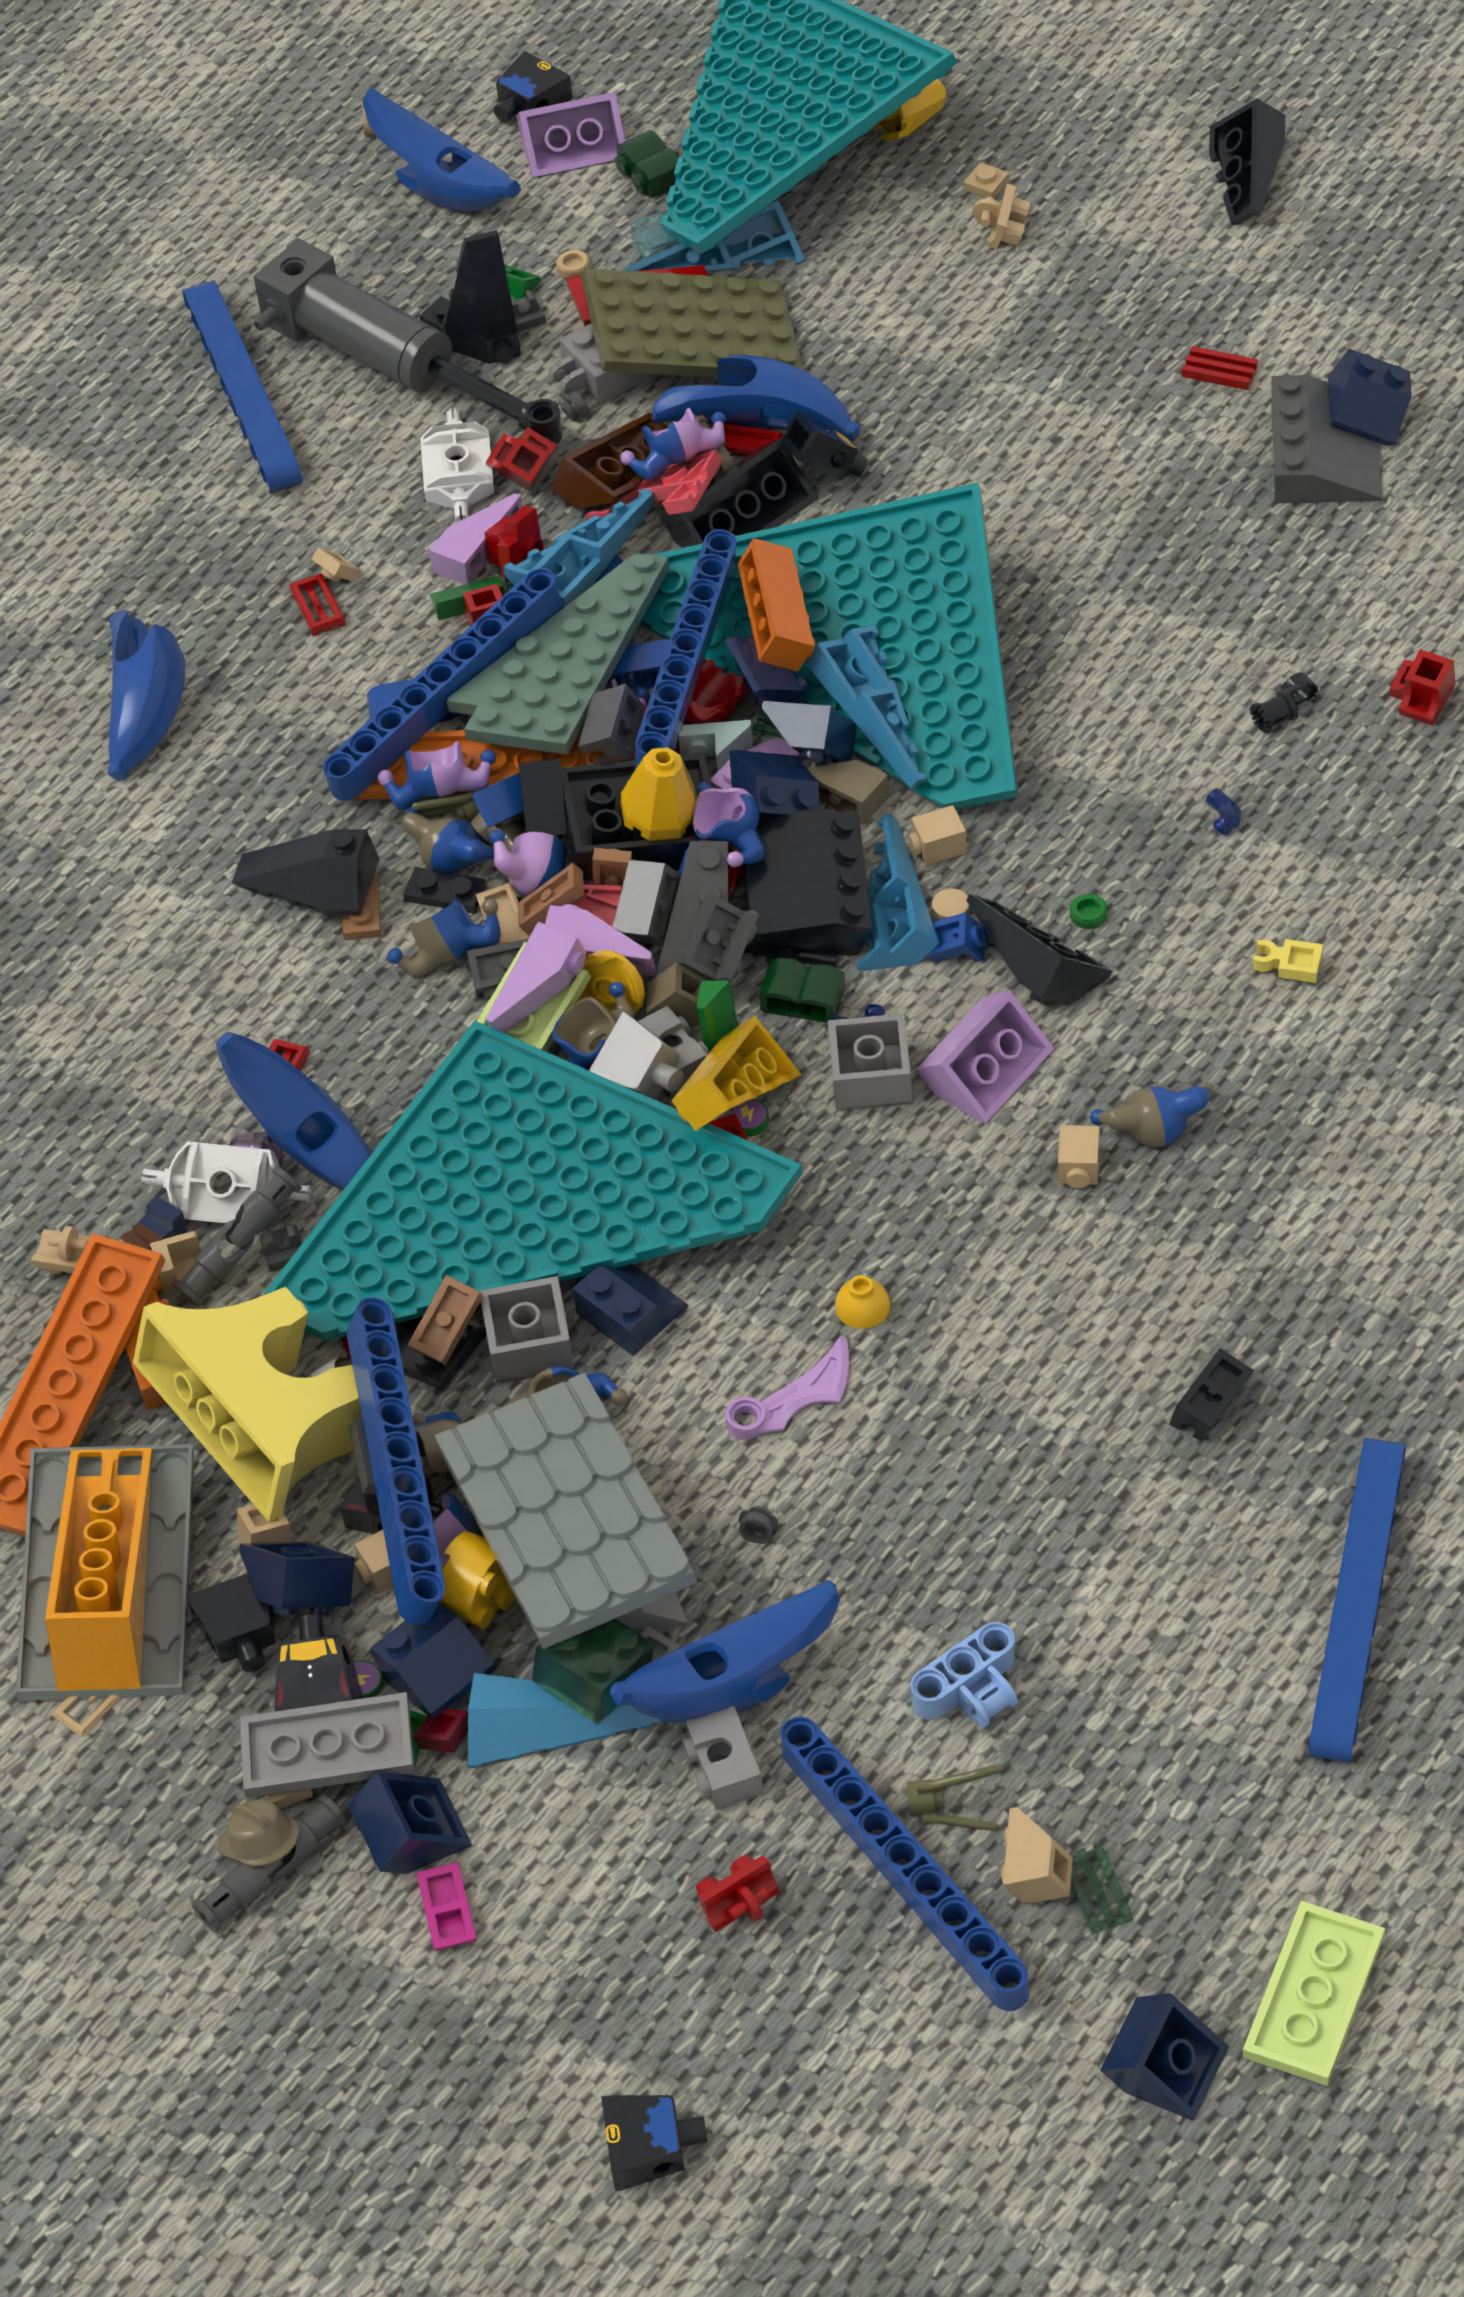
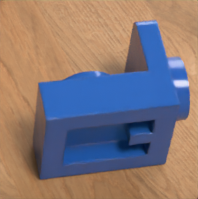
(959, 936)

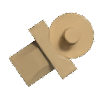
(997, 214)
(59, 1250)

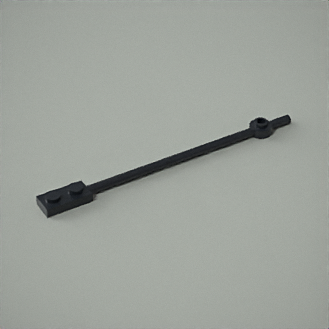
(442, 888)

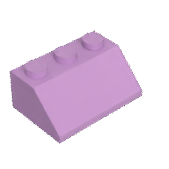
(571, 134)
(986, 1056)

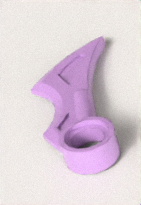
(820, 1384)

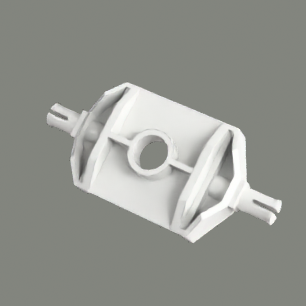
(462, 480)
(198, 1164)

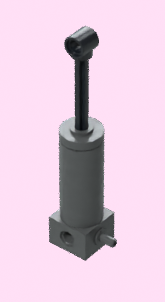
(304, 295)

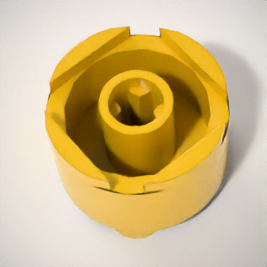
(474, 1581)

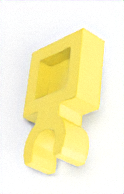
(1294, 961)

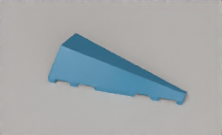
(760, 238)
(586, 549)
(859, 682)
(898, 912)
(520, 1718)

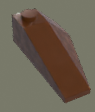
(595, 472)

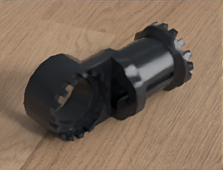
(1284, 703)

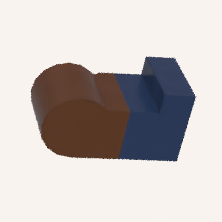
(158, 1224)

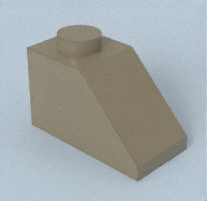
(852, 787)
(679, 990)

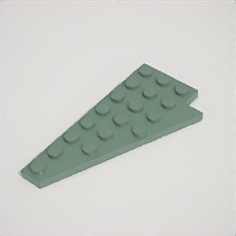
(545, 683)

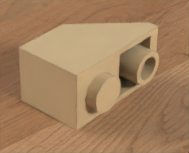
(1034, 1862)

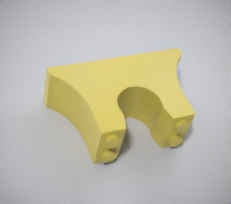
(233, 1391)

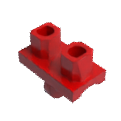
(739, 1893)

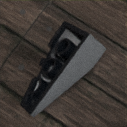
(1248, 152)
(481, 305)
(318, 870)
(1037, 957)

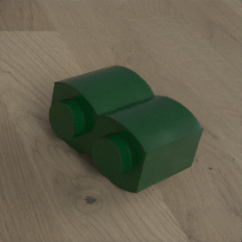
(647, 163)
(802, 990)

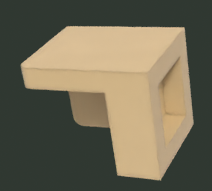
(179, 1256)
(254, 1527)

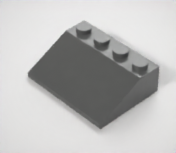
(1310, 455)

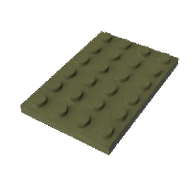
(685, 321)

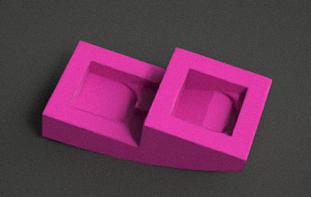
(446, 1906)

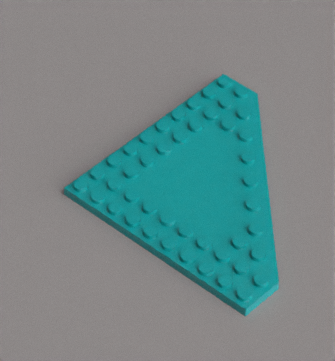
(781, 99)
(928, 588)
(523, 1176)

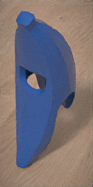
(460, 184)
(758, 395)
(145, 690)
(293, 1110)
(732, 1664)

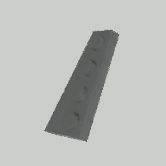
(702, 875)

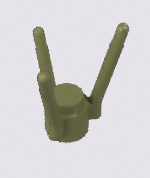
(460, 806)
(928, 1796)

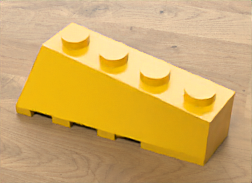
(735, 1071)

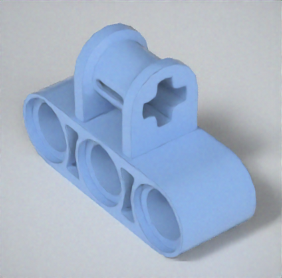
(979, 1693)

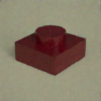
(443, 1732)

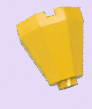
(914, 112)
(659, 796)

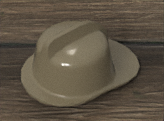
(258, 1834)

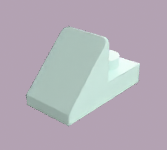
(716, 739)

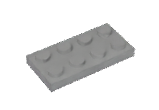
(326, 1744)

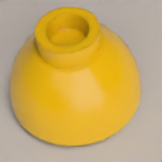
(862, 1303)

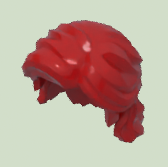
(715, 695)

